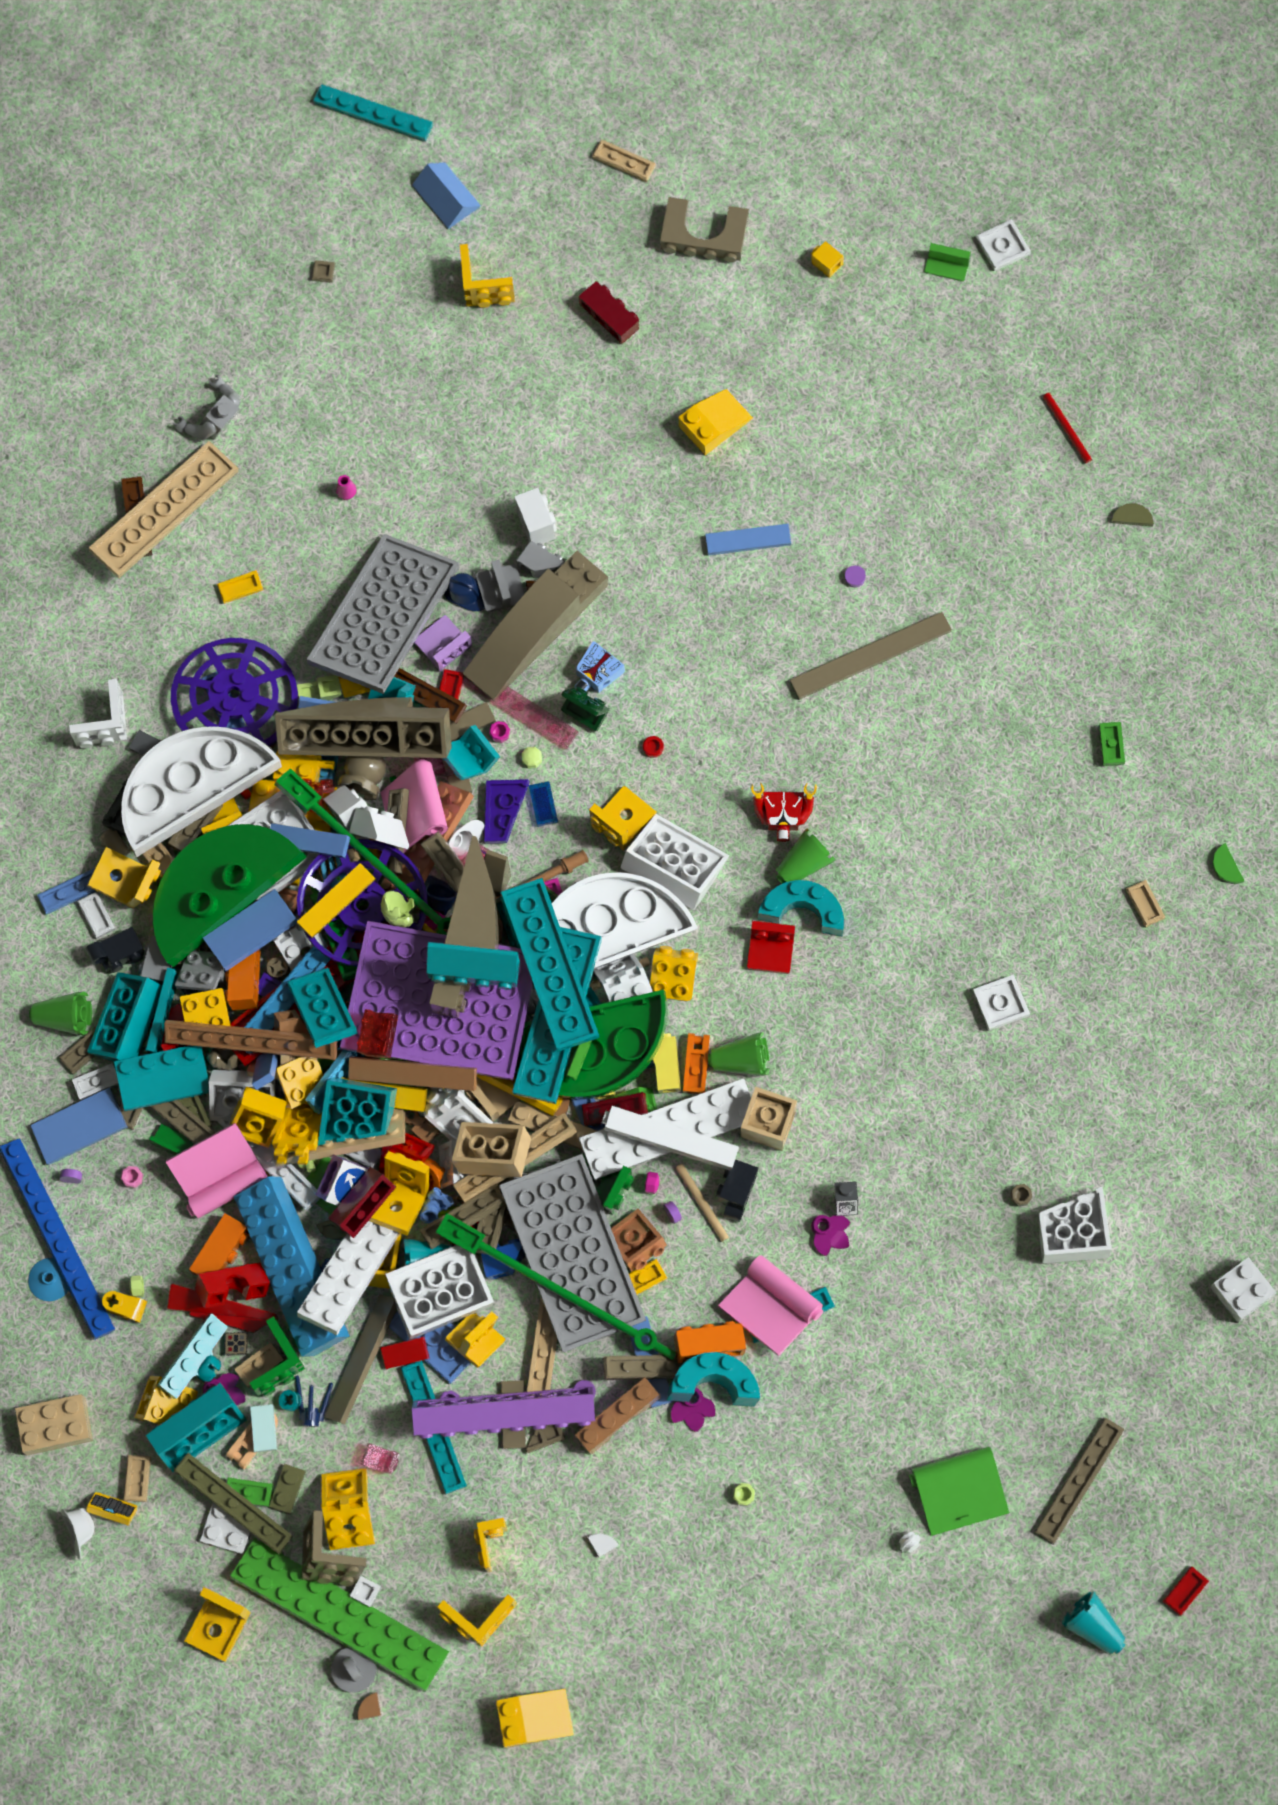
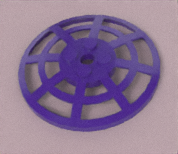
(233, 679)
(351, 916)

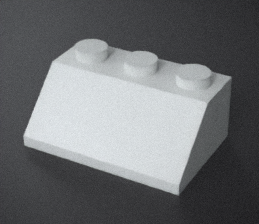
(227, 1088)

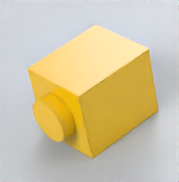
(826, 259)

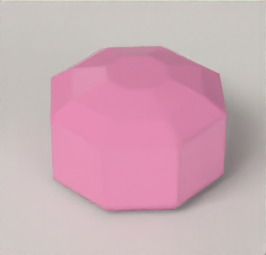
(132, 1177)

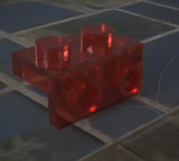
(377, 1034)

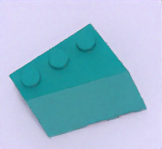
(355, 1110)

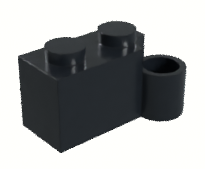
(116, 950)
(737, 1189)

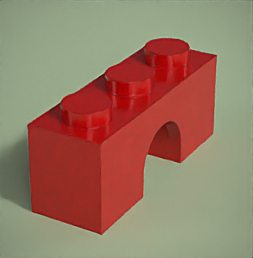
(247, 1279)

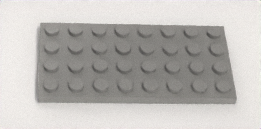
(383, 613)
(573, 1246)

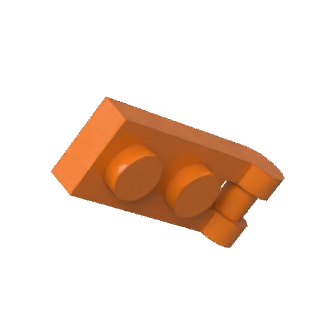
(696, 1064)

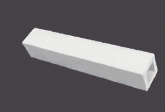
(670, 1138)

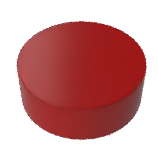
(653, 746)

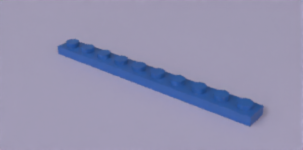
(57, 1239)

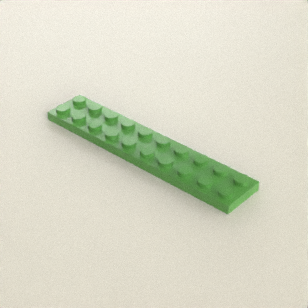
(340, 1616)

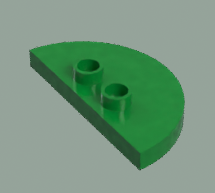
(215, 882)
(627, 1044)

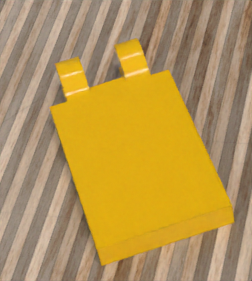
(297, 1134)

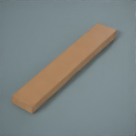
(412, 1073)

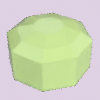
(531, 757)
(136, 1286)
(744, 1494)

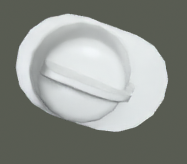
(462, 836)
(79, 1526)

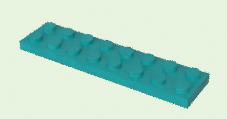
(550, 964)
(541, 1064)

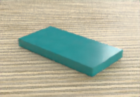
(322, 1007)

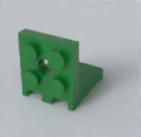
(613, 1187)
(282, 1373)

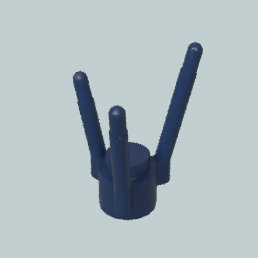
(311, 1416)

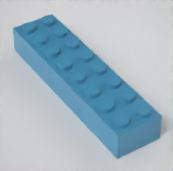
(286, 1258)

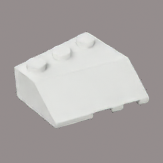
(1075, 1230)

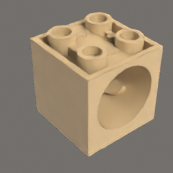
(768, 1118)

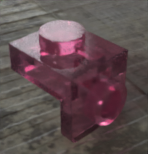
(380, 1459)

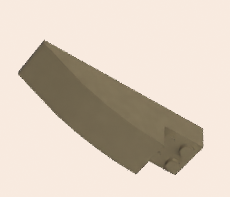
(535, 623)
(365, 729)
(472, 925)

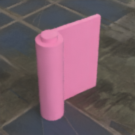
(425, 808)
(216, 1170)
(771, 1305)

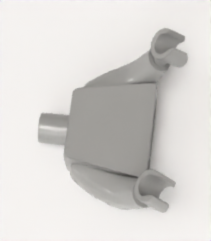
(217, 417)

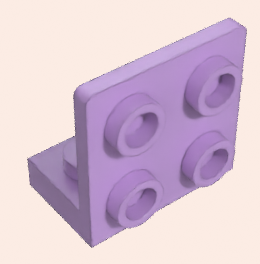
(443, 642)

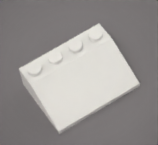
(674, 860)
(439, 1290)

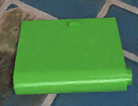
(960, 1490)

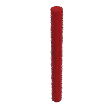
(1067, 428)

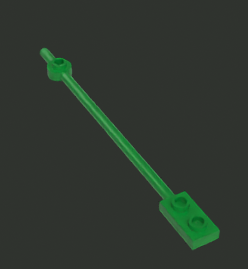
(307, 798)
(472, 1240)

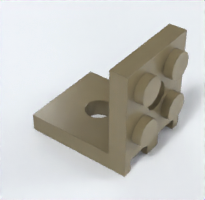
(323, 1566)

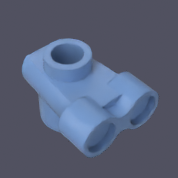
(434, 1204)

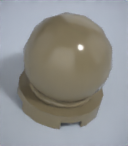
(363, 775)

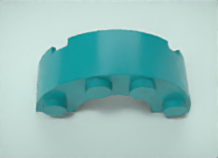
(804, 895)
(718, 1369)

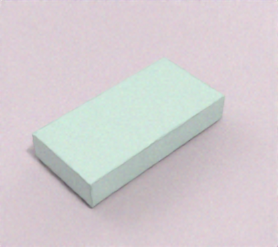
(263, 1428)

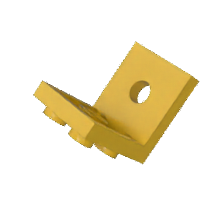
(484, 292)
(609, 822)
(134, 881)
(410, 1193)
(347, 1507)
(222, 1612)
(467, 1630)

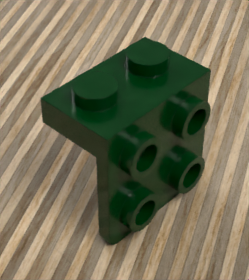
(584, 708)

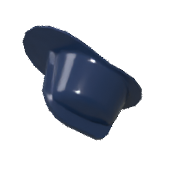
(464, 592)
(439, 895)

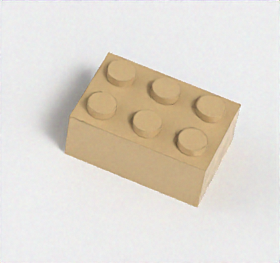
(491, 1149)
(54, 1424)

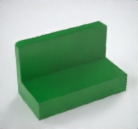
(170, 1140)

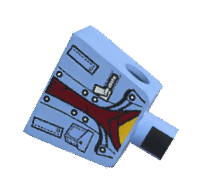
(598, 668)

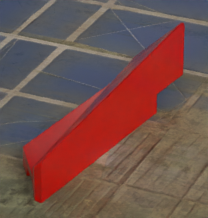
(231, 1314)

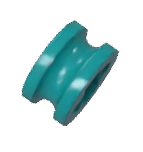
(296, 1400)

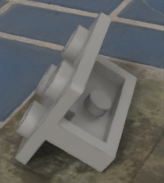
(500, 586)
(201, 972)

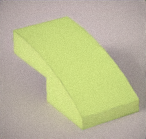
(324, 688)

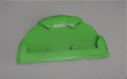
(1225, 866)

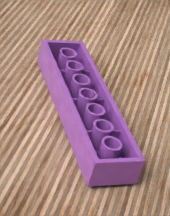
(503, 1411)

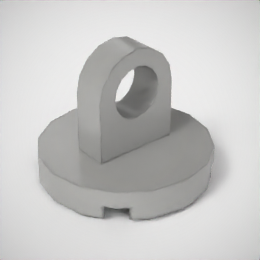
(352, 1671)

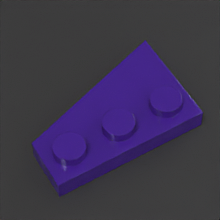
(502, 808)

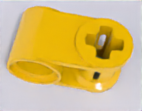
(127, 1306)

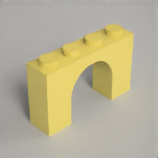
(666, 1067)

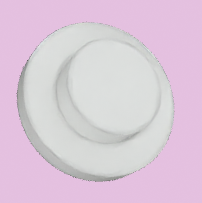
(909, 1542)

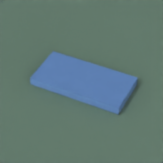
(250, 930)
(79, 1126)
(442, 1355)

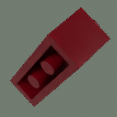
(609, 312)
(362, 1202)

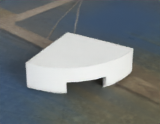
(602, 1543)

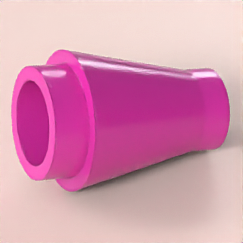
(345, 488)

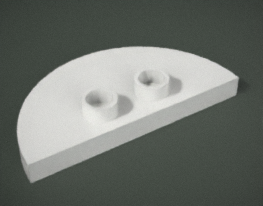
(188, 779)
(625, 912)

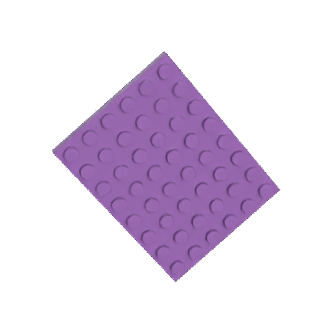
(395, 980)

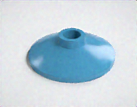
(40, 1287)

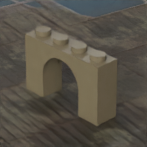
(726, 245)

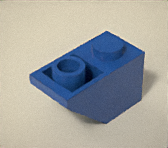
(495, 1269)

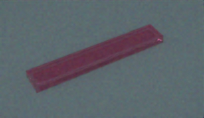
(531, 715)

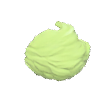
(396, 909)

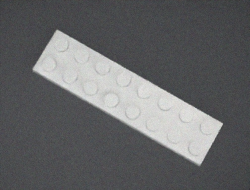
(704, 1114)
(347, 1276)

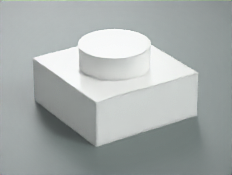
(365, 1591)

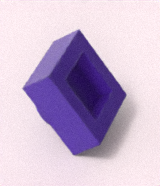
(267, 984)

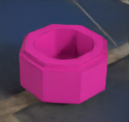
(499, 731)
(652, 1183)

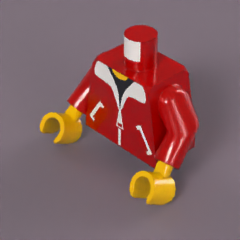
(783, 810)

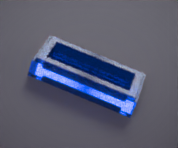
(543, 803)

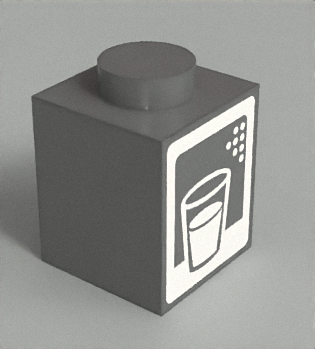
(846, 1198)

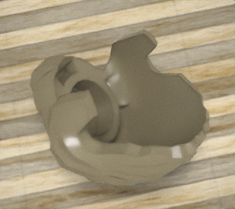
(223, 1059)

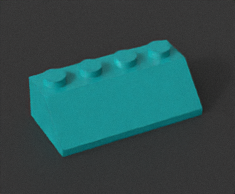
(472, 965)
(125, 1017)
(162, 1077)
(196, 1426)

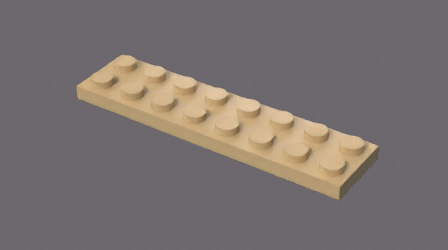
(163, 509)

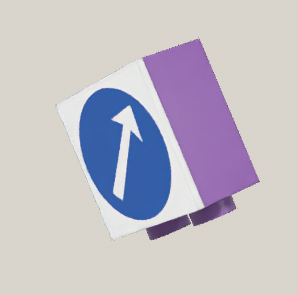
(339, 1179)

